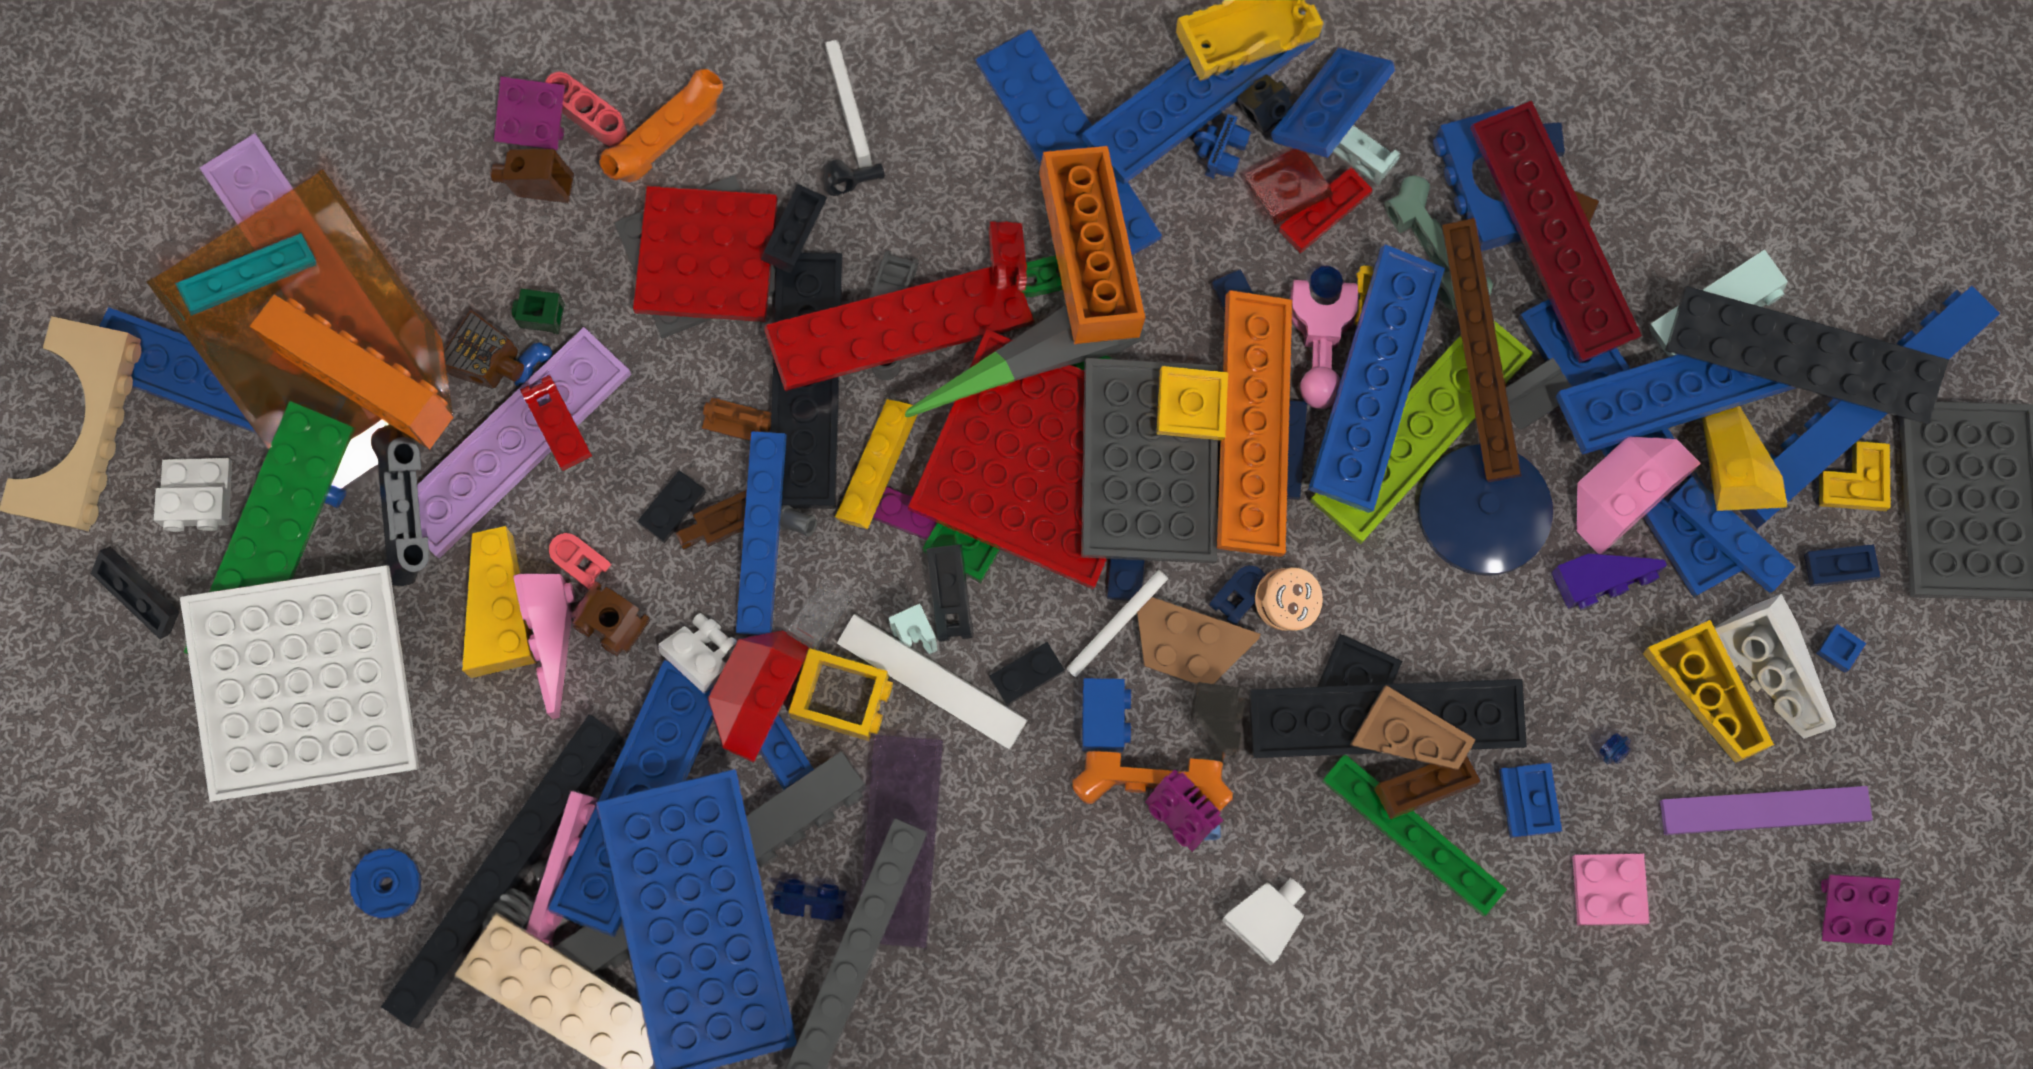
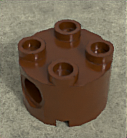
(595, 605)

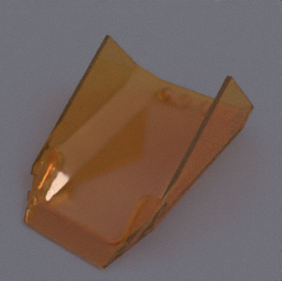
(347, 287)

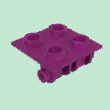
(529, 113)
(1179, 814)
(1860, 909)

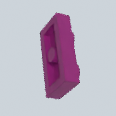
(895, 513)

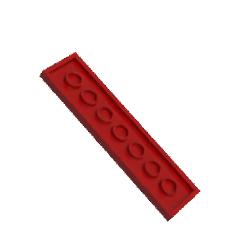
(894, 327)

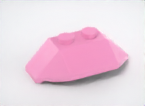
(1628, 487)

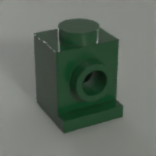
(533, 300)

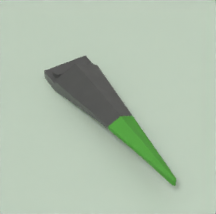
(1037, 350)

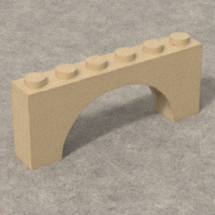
(72, 488)

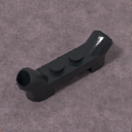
(397, 466)

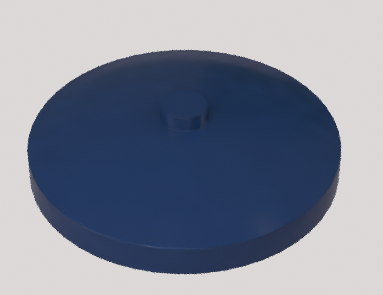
(1481, 523)

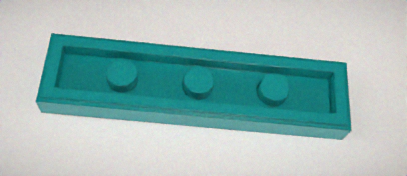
(245, 274)

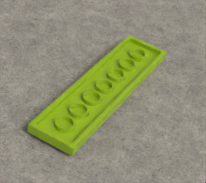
(1431, 421)

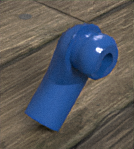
(534, 354)

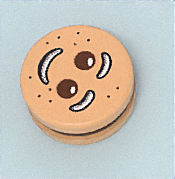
(1289, 599)

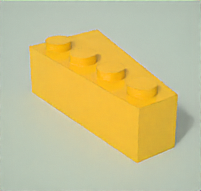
(494, 624)
(1709, 685)

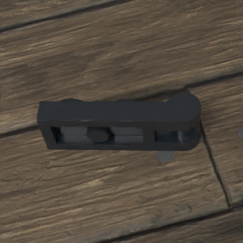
(949, 591)

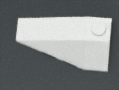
(1774, 654)

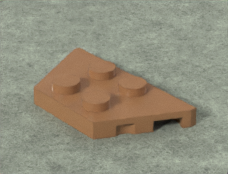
(1189, 642)

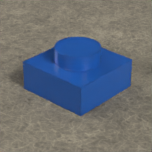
(1840, 648)

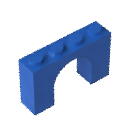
(1459, 152)

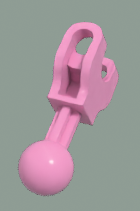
(1322, 331)

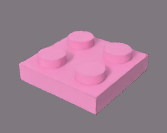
(1610, 889)

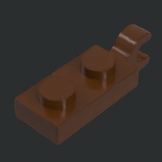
(716, 522)

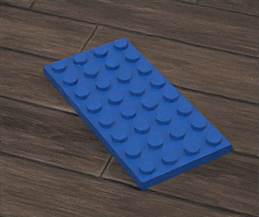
(696, 923)

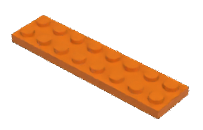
(1257, 425)

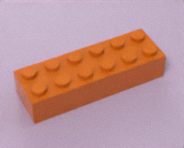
(1091, 245)
(352, 370)

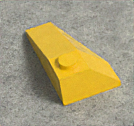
(1740, 464)

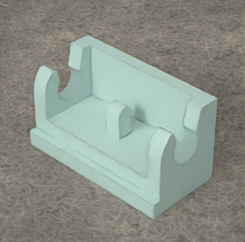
(1366, 155)
(913, 626)

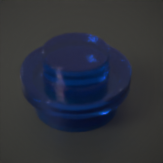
(1326, 281)
(1615, 749)

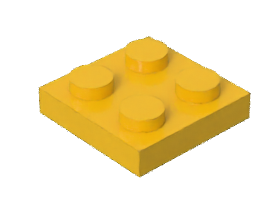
(1192, 403)

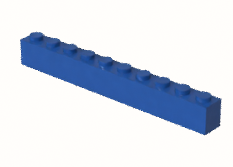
(1846, 423)

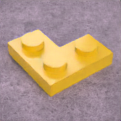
(1867, 484)

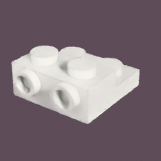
(194, 494)

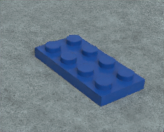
(1333, 102)

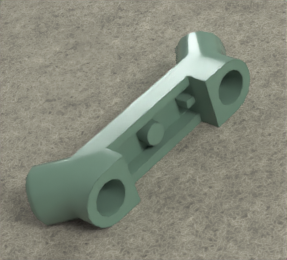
(1409, 211)

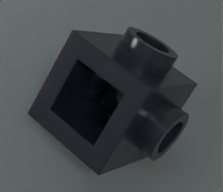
(1265, 102)

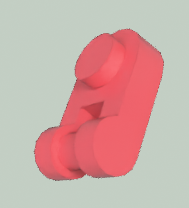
(569, 551)

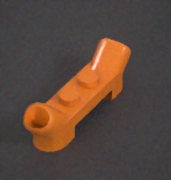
(689, 107)
(1104, 771)

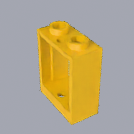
(807, 683)

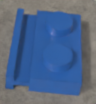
(1530, 800)

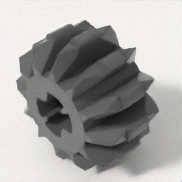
(513, 906)

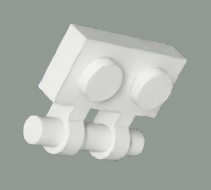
(693, 657)

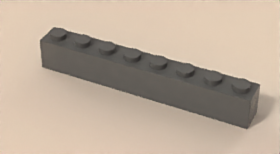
(858, 947)

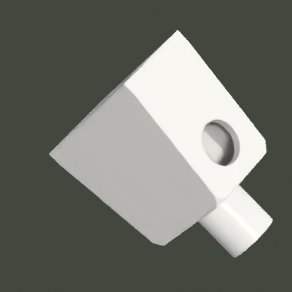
(1267, 919)

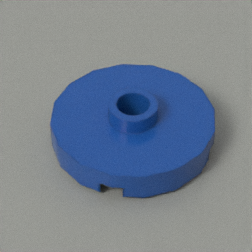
(369, 875)

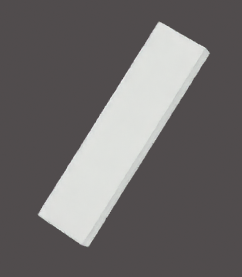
(848, 104)

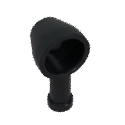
(838, 172)

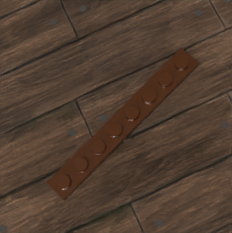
(1481, 350)

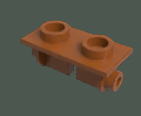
(735, 419)

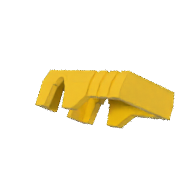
(1245, 32)

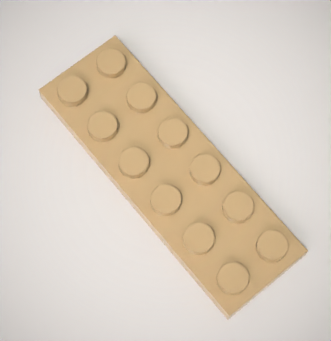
(558, 995)

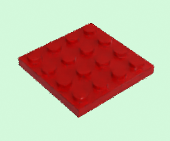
(705, 254)

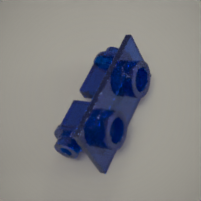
(797, 895)

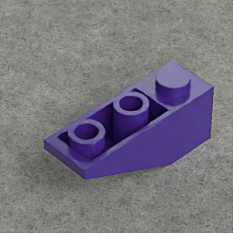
(1597, 574)

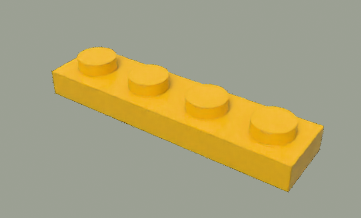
(876, 465)

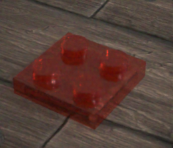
(1287, 185)

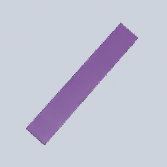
(1766, 810)

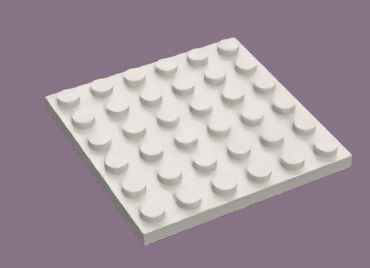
(299, 683)

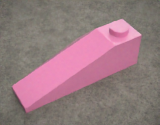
(548, 611)

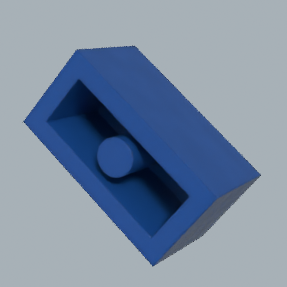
(1104, 715)

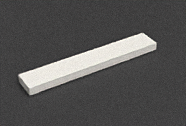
(932, 681)

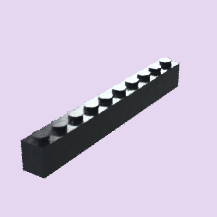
(501, 871)

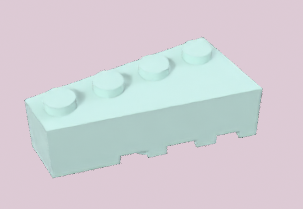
(1753, 282)

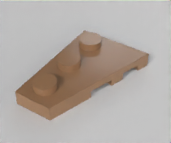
(1411, 732)

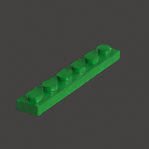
(1416, 838)

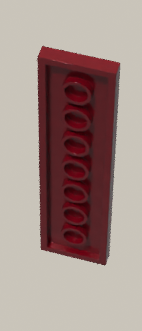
(1555, 232)

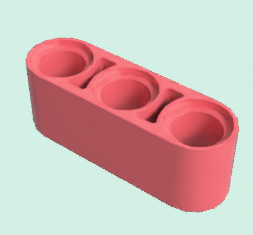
(598, 118)

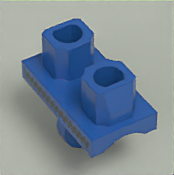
(1230, 135)

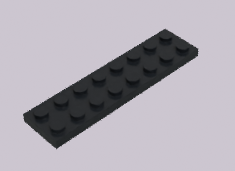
(1806, 355)
(812, 411)
(1328, 717)

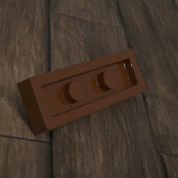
(1425, 787)

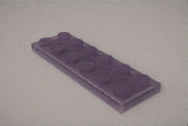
(905, 788)

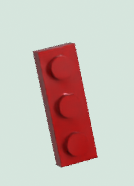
(1310, 224)

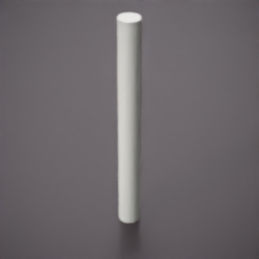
(1117, 623)

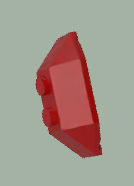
(754, 690)

